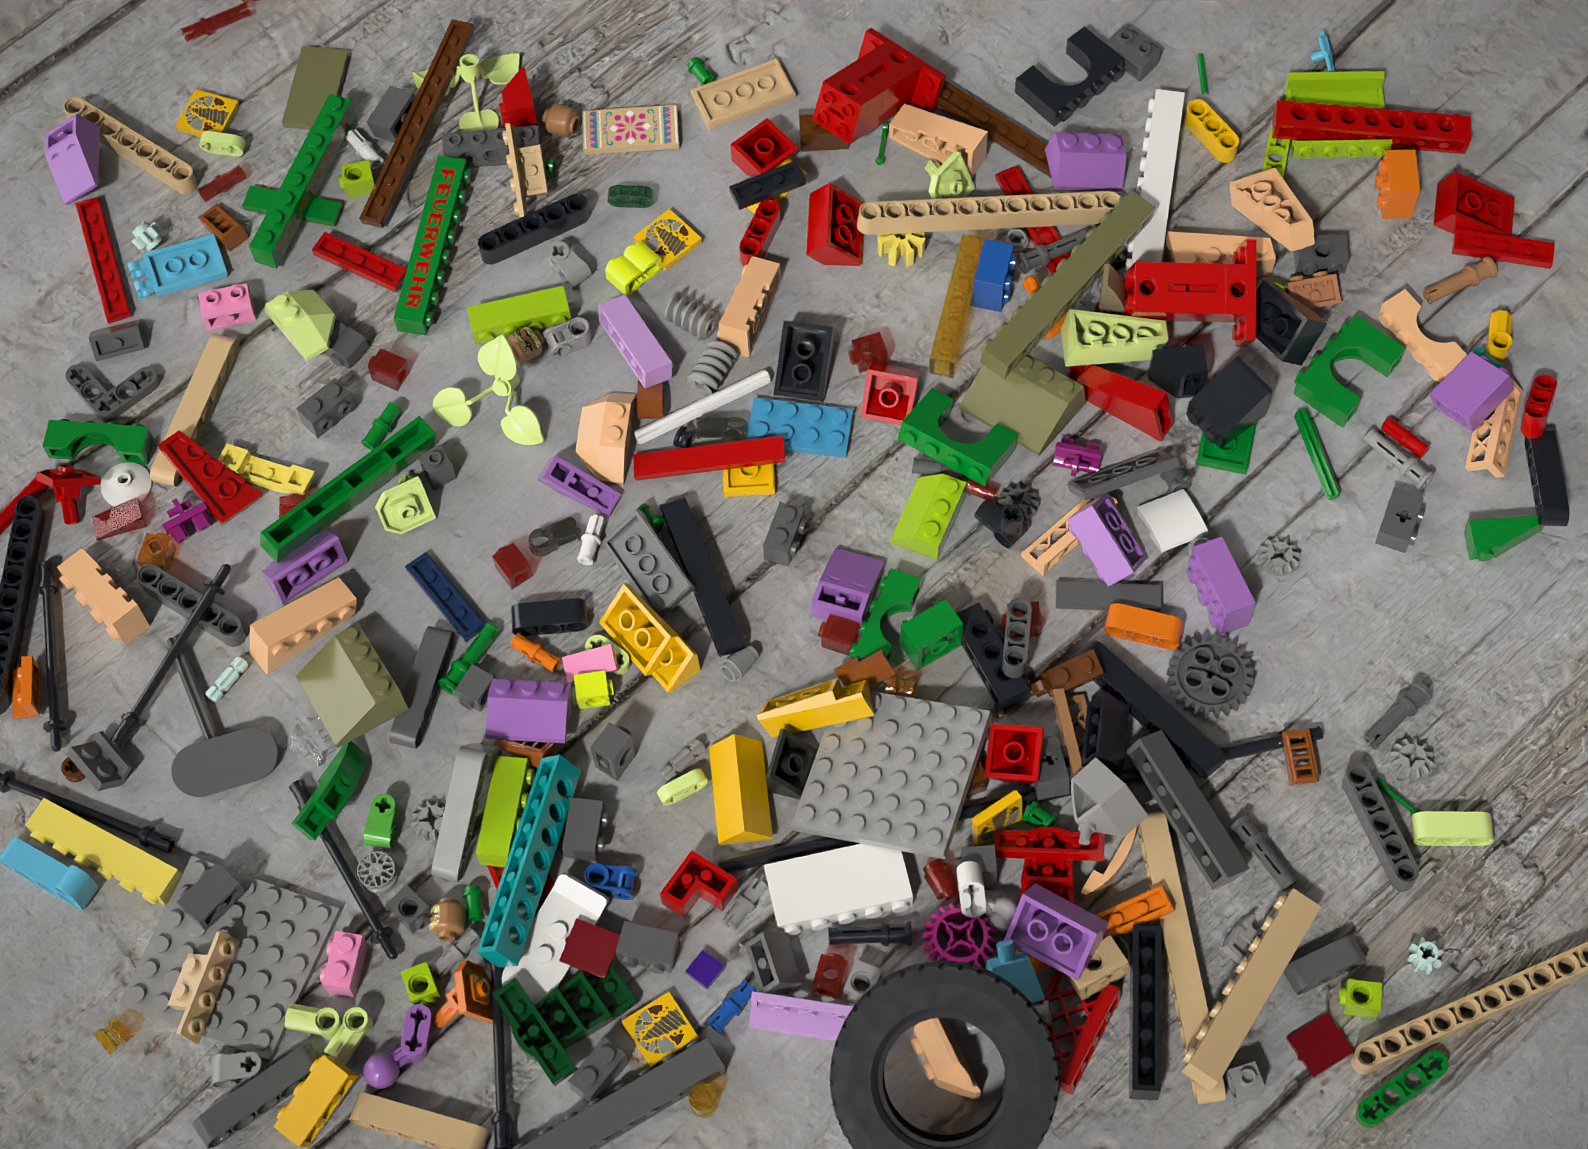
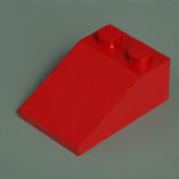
(1472, 206)

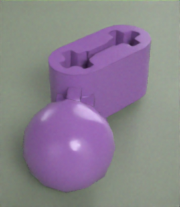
(383, 1069)

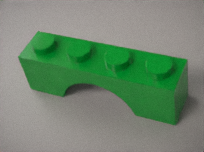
(68, 438)
(896, 596)

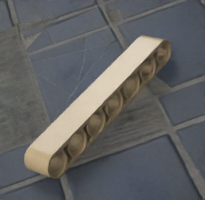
(136, 147)
(198, 401)

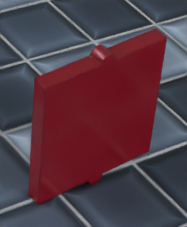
(590, 948)
(1320, 1045)

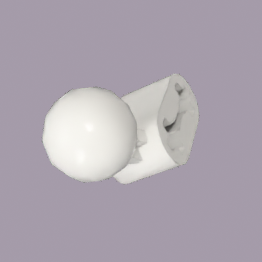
(999, 909)

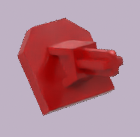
(67, 488)

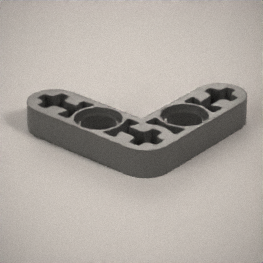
(107, 398)

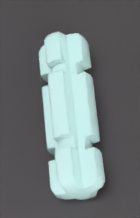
(226, 679)

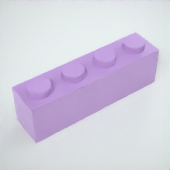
(635, 341)

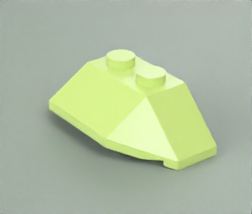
(303, 320)

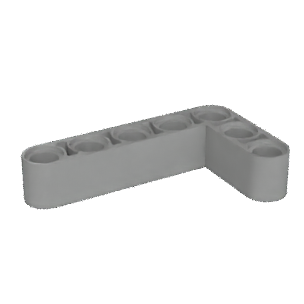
(460, 811)

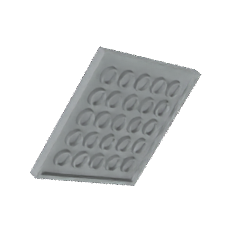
(894, 775)
(275, 958)

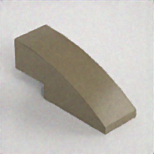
(1112, 292)

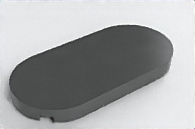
(224, 762)

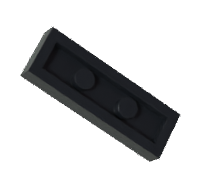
(767, 185)

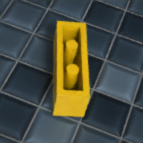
(315, 1100)

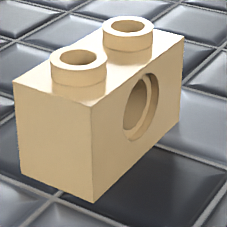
(1112, 968)

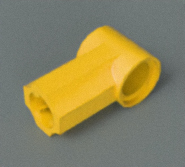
(1499, 335)

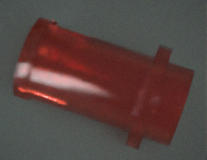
(985, 492)

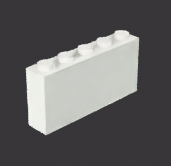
(837, 887)

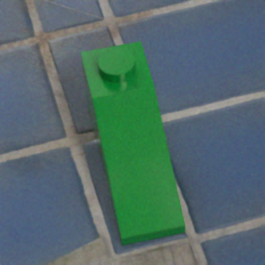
(1495, 536)

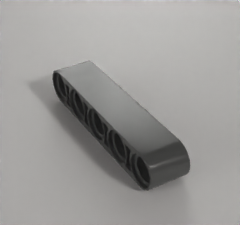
(184, 597)
(422, 686)
(1380, 839)
(255, 1097)

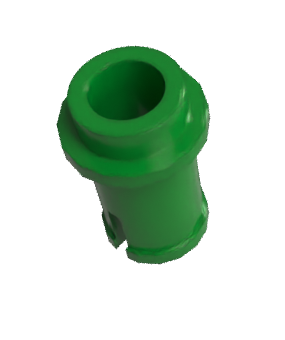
(697, 67)
(474, 905)

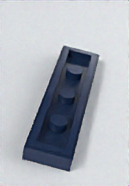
(445, 597)

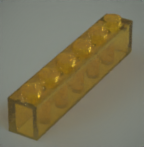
(956, 308)

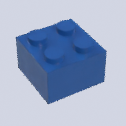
(994, 275)

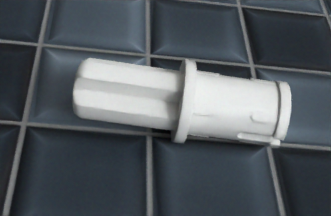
(364, 148)
(591, 540)

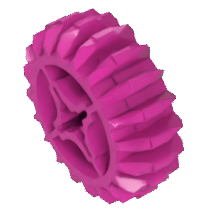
(943, 922)

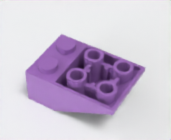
(74, 156)
(846, 586)

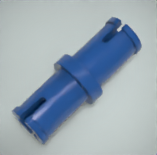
(731, 1006)

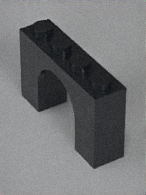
(1058, 101)

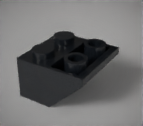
(1179, 370)

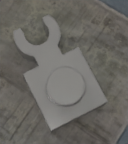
(1240, 939)

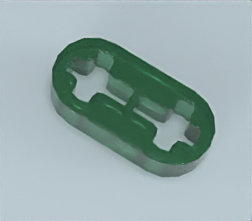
(630, 196)

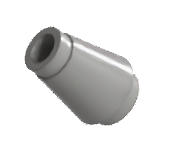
(738, 664)

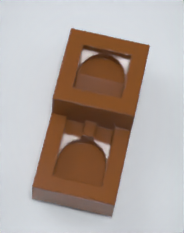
(650, 401)
(873, 668)

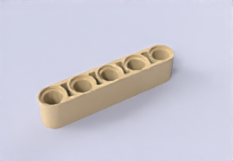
(416, 1124)

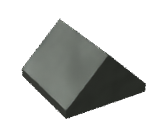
(790, 765)

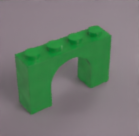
(1355, 341)
(974, 460)

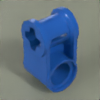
(613, 880)

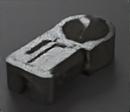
(721, 427)
(558, 535)

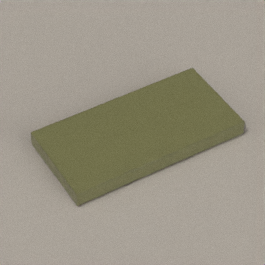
(316, 75)

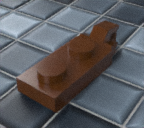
(1070, 674)

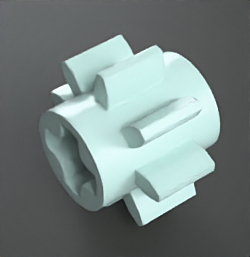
(146, 235)
(1428, 948)

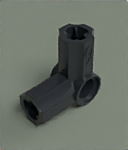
(1005, 523)

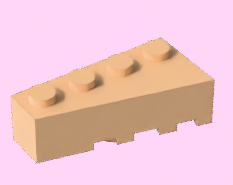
(939, 137)
(1273, 208)
(1216, 249)

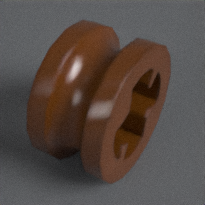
(66, 766)

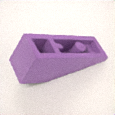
(578, 485)

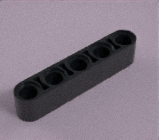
(525, 237)
(1547, 479)

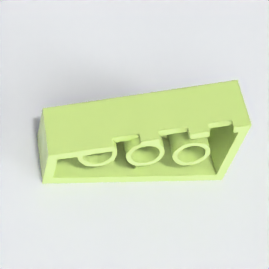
(1109, 338)

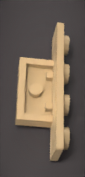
(528, 170)
(200, 985)

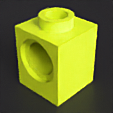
(593, 689)

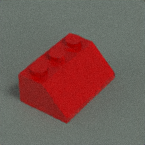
(833, 227)

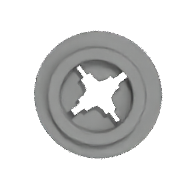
(1278, 566)
(1401, 763)
(423, 829)

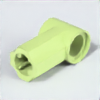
(311, 1020)
(347, 1037)

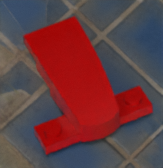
(1048, 856)

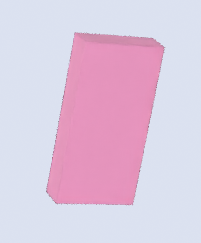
(589, 661)

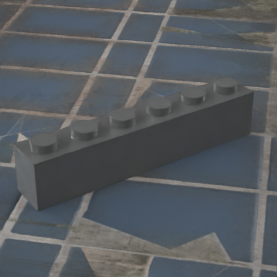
(1187, 809)

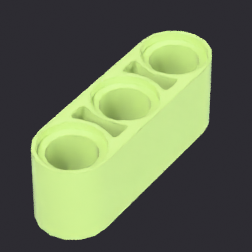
(1452, 828)

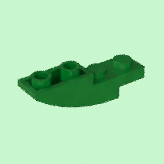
(333, 791)

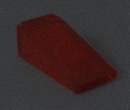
(119, 519)

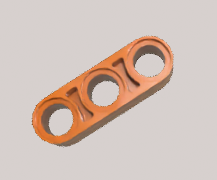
(1144, 626)

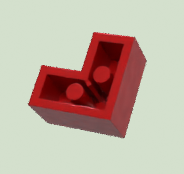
(698, 879)

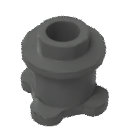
(1176, 479)

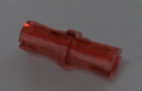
(221, 183)

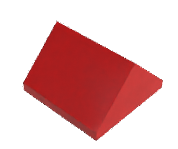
(1014, 753)

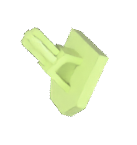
(950, 178)
(404, 506)

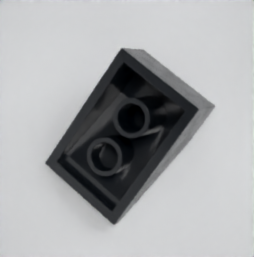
(1285, 324)
(804, 360)

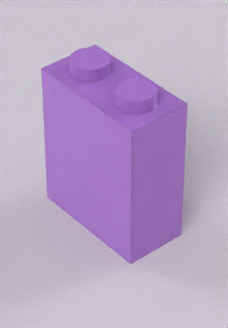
(1472, 391)

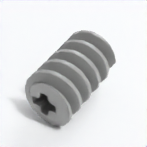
(690, 318)
(710, 366)

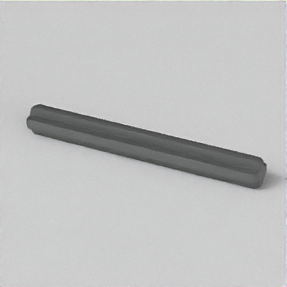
(194, 693)

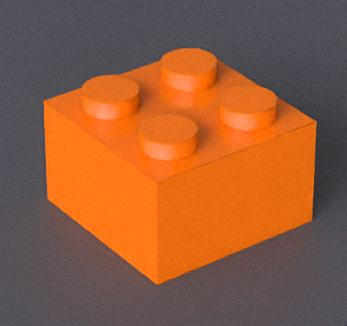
(1397, 184)

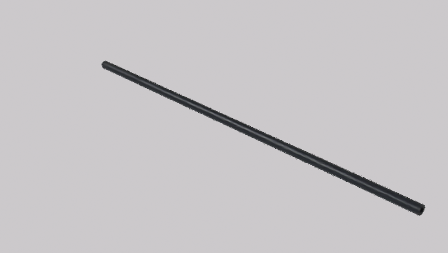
(969, 811)

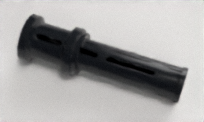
(884, 934)

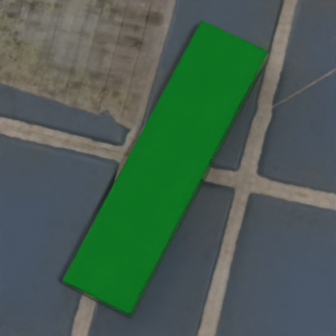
(320, 210)

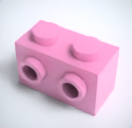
(227, 306)
(344, 964)

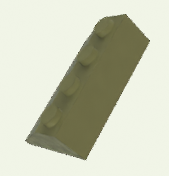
(1029, 401)
(350, 687)

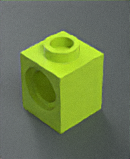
(363, 173)
(417, 975)
(1370, 990)

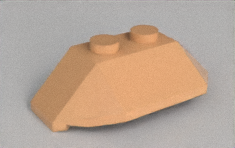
(606, 436)
(944, 1058)

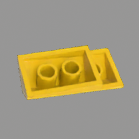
(649, 640)
(816, 707)
(740, 790)

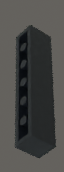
(1145, 1013)

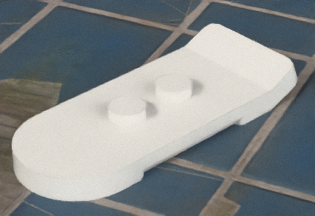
(540, 965)

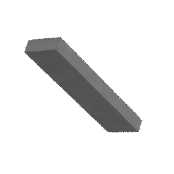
(1100, 596)

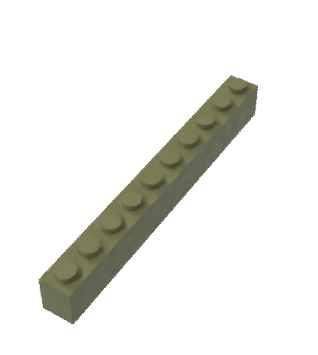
(1066, 285)

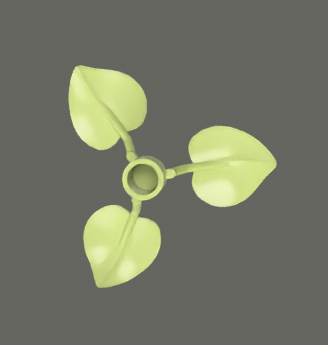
(499, 71)
(498, 360)

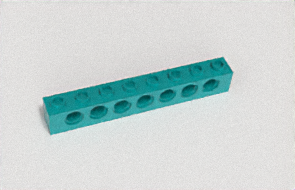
(529, 862)

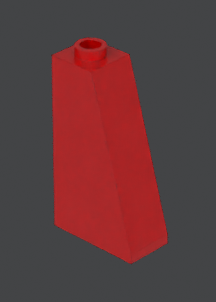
(1128, 400)

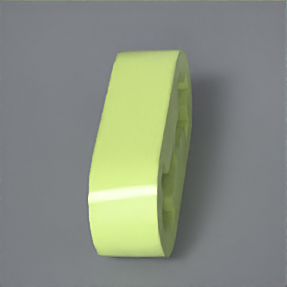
(222, 143)
(620, 653)
(682, 787)

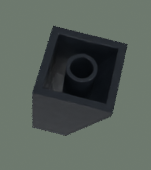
(1229, 403)

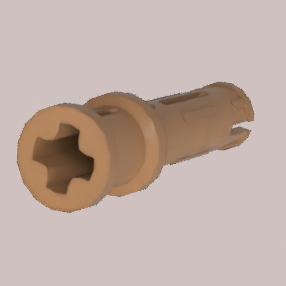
(1469, 277)

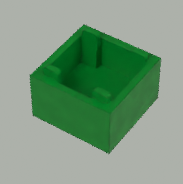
(931, 634)

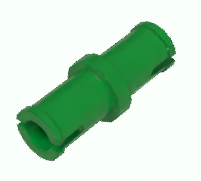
(381, 426)

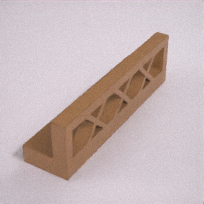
(1066, 724)

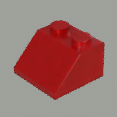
(517, 102)
(762, 149)
(889, 393)

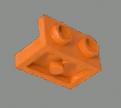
(26, 689)

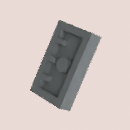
(101, 762)

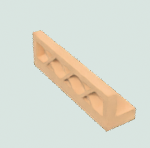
(1501, 436)
(1060, 549)

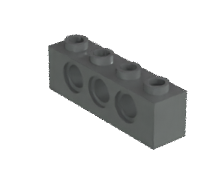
(486, 146)

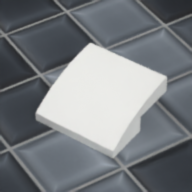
(1172, 520)

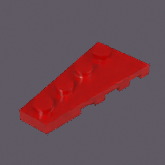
(212, 482)

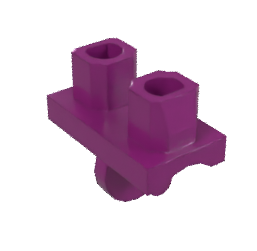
(1077, 457)
(175, 526)

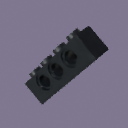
(1003, 693)

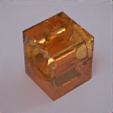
(154, 543)

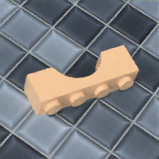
(1401, 317)

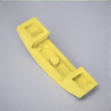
(266, 473)

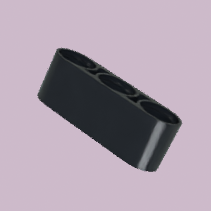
(549, 617)

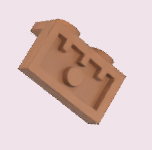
(1315, 292)

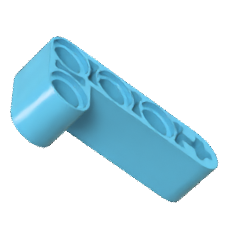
(62, 881)

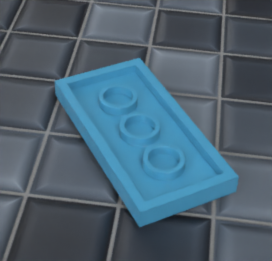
(803, 426)

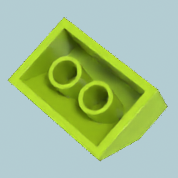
(930, 514)

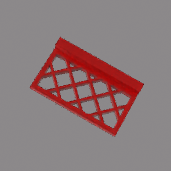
(1090, 1033)

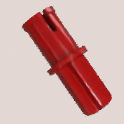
(1405, 437)

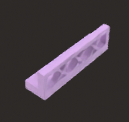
(797, 1016)

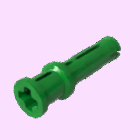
(471, 656)

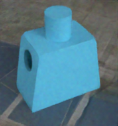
(1017, 970)

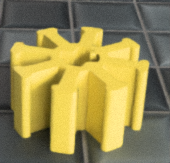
(901, 244)

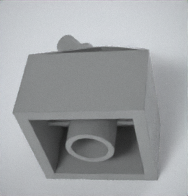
(1103, 803)

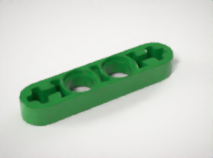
(1404, 1092)

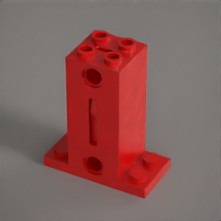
(876, 88)
(1197, 292)

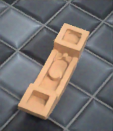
(1098, 882)

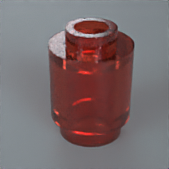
(941, 880)

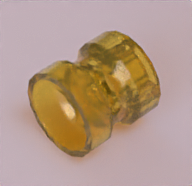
(119, 1032)
(703, 1094)

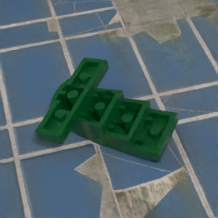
(563, 1017)

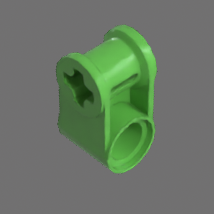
(382, 827)

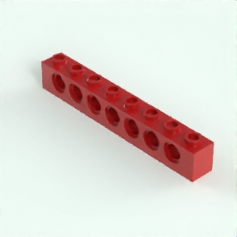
(1405, 128)

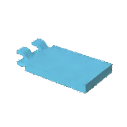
(178, 267)

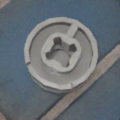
(377, 873)

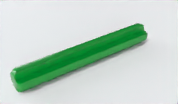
(1317, 454)

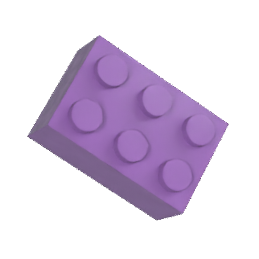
(1220, 586)

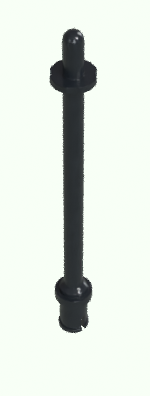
(47, 588)
(131, 719)
(147, 836)
(381, 934)
(502, 1118)

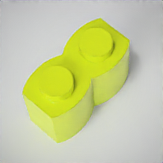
(633, 268)

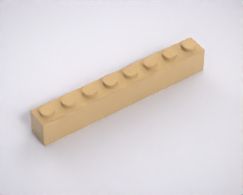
(1250, 989)

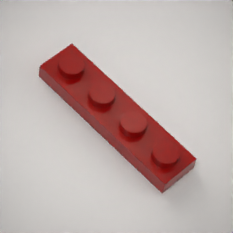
(1503, 248)
(359, 261)

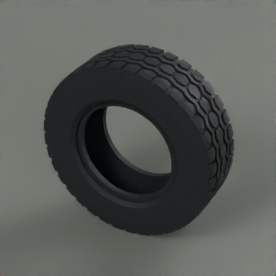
(958, 993)

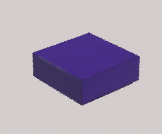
(705, 970)

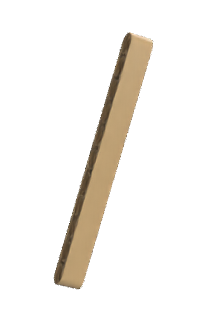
(985, 212)
(1177, 942)
(1476, 1005)

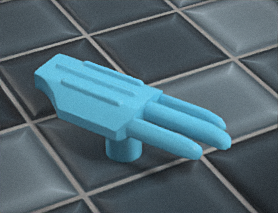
(1325, 52)

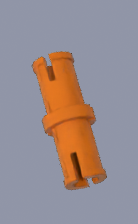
(536, 652)

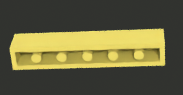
(104, 852)

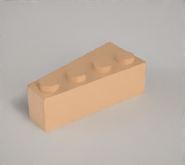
(749, 305)
(103, 596)
(300, 624)

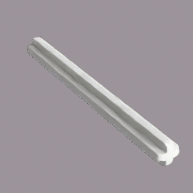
(702, 406)

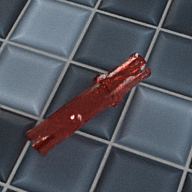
(215, 22)

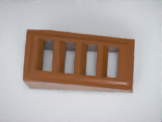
(224, 228)
(527, 749)
(1311, 764)

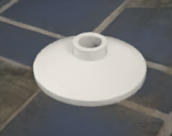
(137, 485)

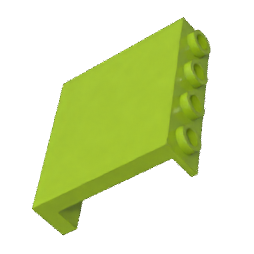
(1344, 89)

